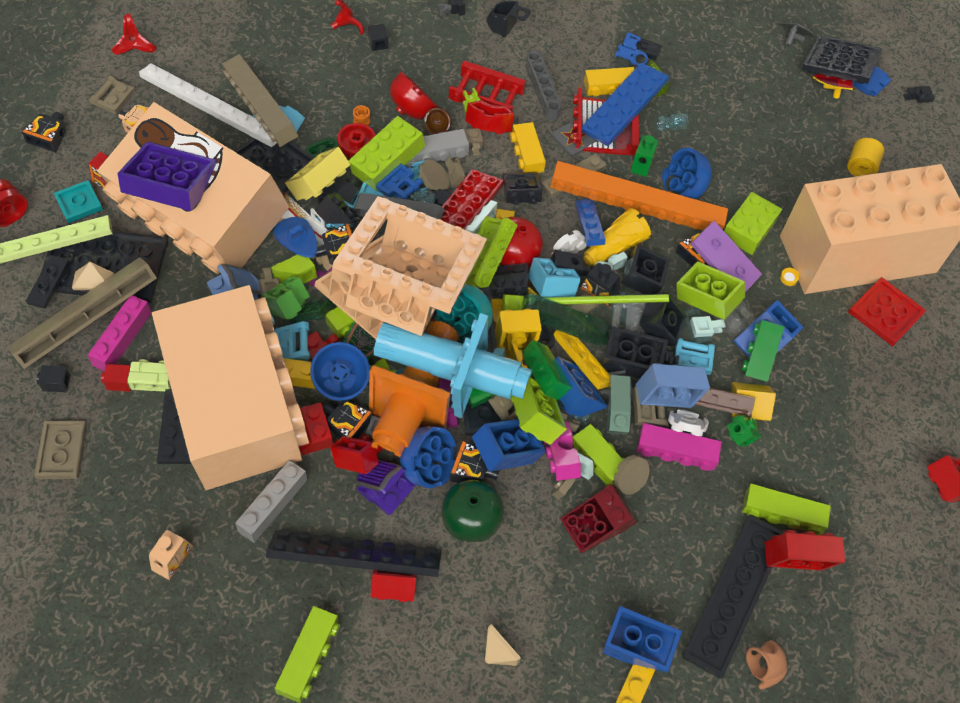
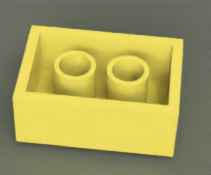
(318, 174)

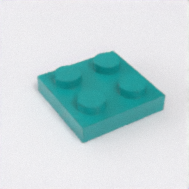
(78, 201)

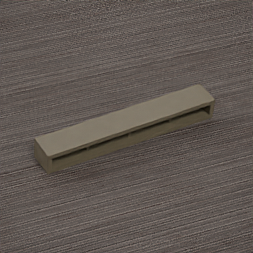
(259, 101)
(81, 312)

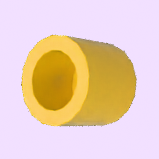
(865, 157)

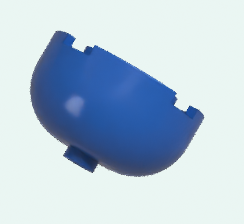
(692, 169)
(424, 450)

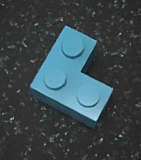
(551, 280)

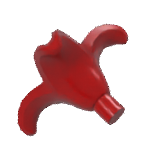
(346, 17)
(131, 39)

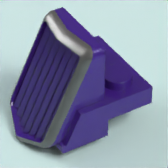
(385, 485)

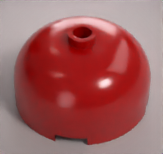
(410, 97)
(525, 243)

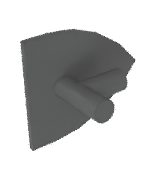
(795, 27)

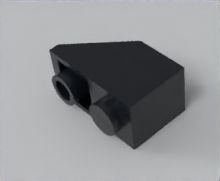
(336, 211)

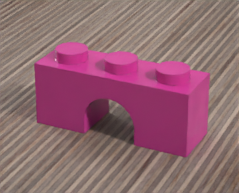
(563, 457)

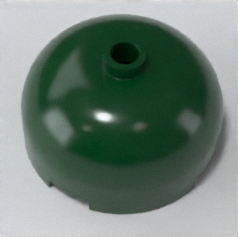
(472, 511)

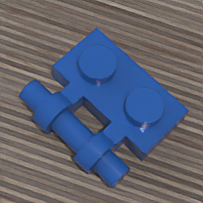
(396, 180)

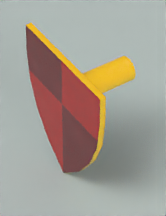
(834, 83)

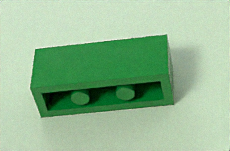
(762, 350)
(546, 370)

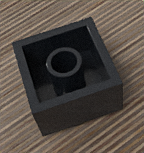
(645, 271)
(663, 320)

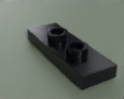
(47, 282)

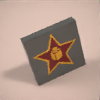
(564, 136)

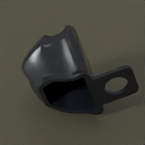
(504, 17)

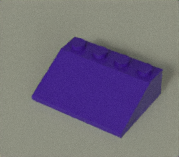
(166, 176)

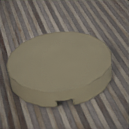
(433, 175)
(632, 474)

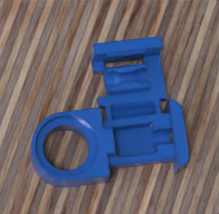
(630, 49)

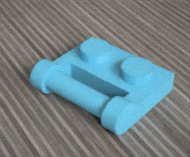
(287, 341)
(692, 358)

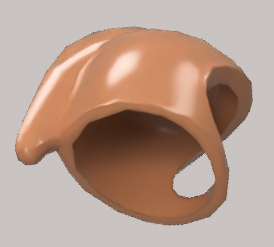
(775, 660)

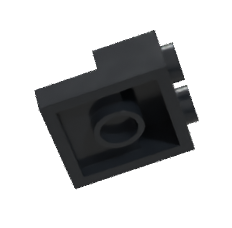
(522, 188)
(510, 280)

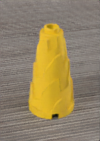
(620, 236)

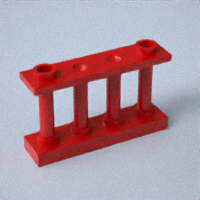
(490, 77)

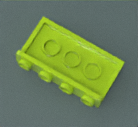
(498, 237)

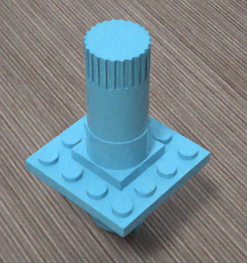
(463, 364)

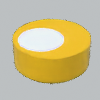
(789, 276)

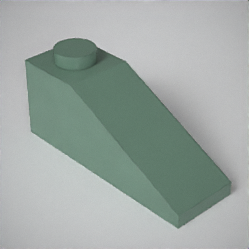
(619, 405)

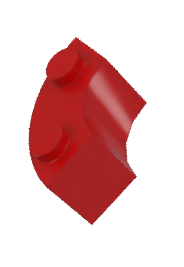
(489, 117)

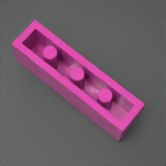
(120, 333)
(678, 447)

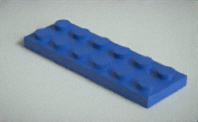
(624, 104)

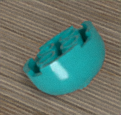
(468, 307)

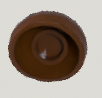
(437, 121)

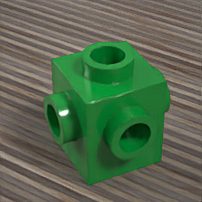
(743, 430)

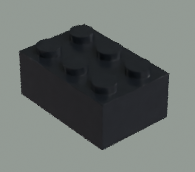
(632, 352)

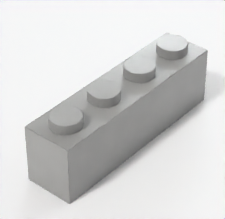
(442, 145)
(271, 501)

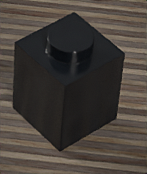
(378, 37)
(53, 378)

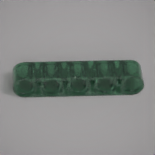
(568, 320)

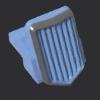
(233, 278)

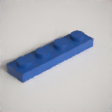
(590, 222)

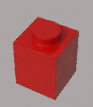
(116, 377)

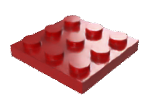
(887, 311)

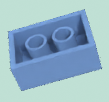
(672, 385)

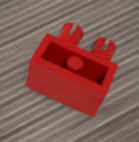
(355, 454)

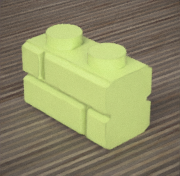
(148, 376)

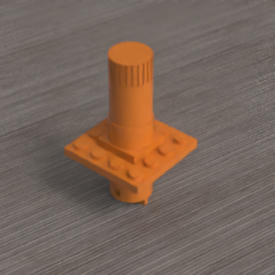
(407, 399)

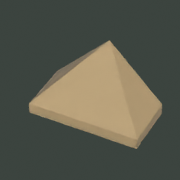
(90, 276)
(498, 649)

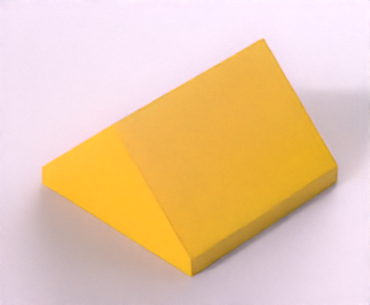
(763, 402)

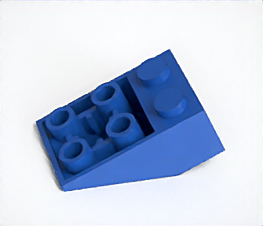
(776, 314)

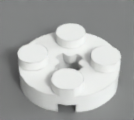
(571, 243)
(687, 421)

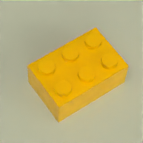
(517, 328)

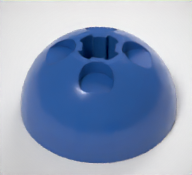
(336, 361)

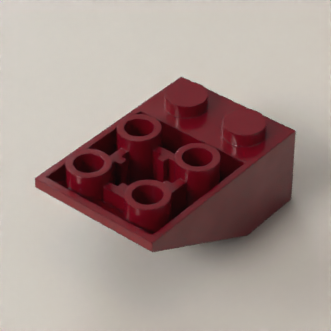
(598, 519)

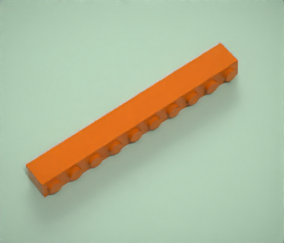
(637, 196)

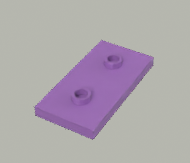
(724, 254)

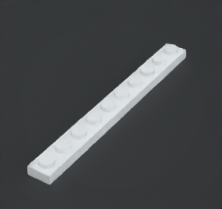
(206, 102)

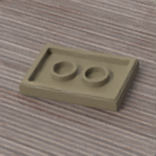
(60, 450)

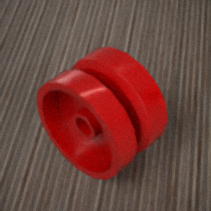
(354, 138)
(12, 203)

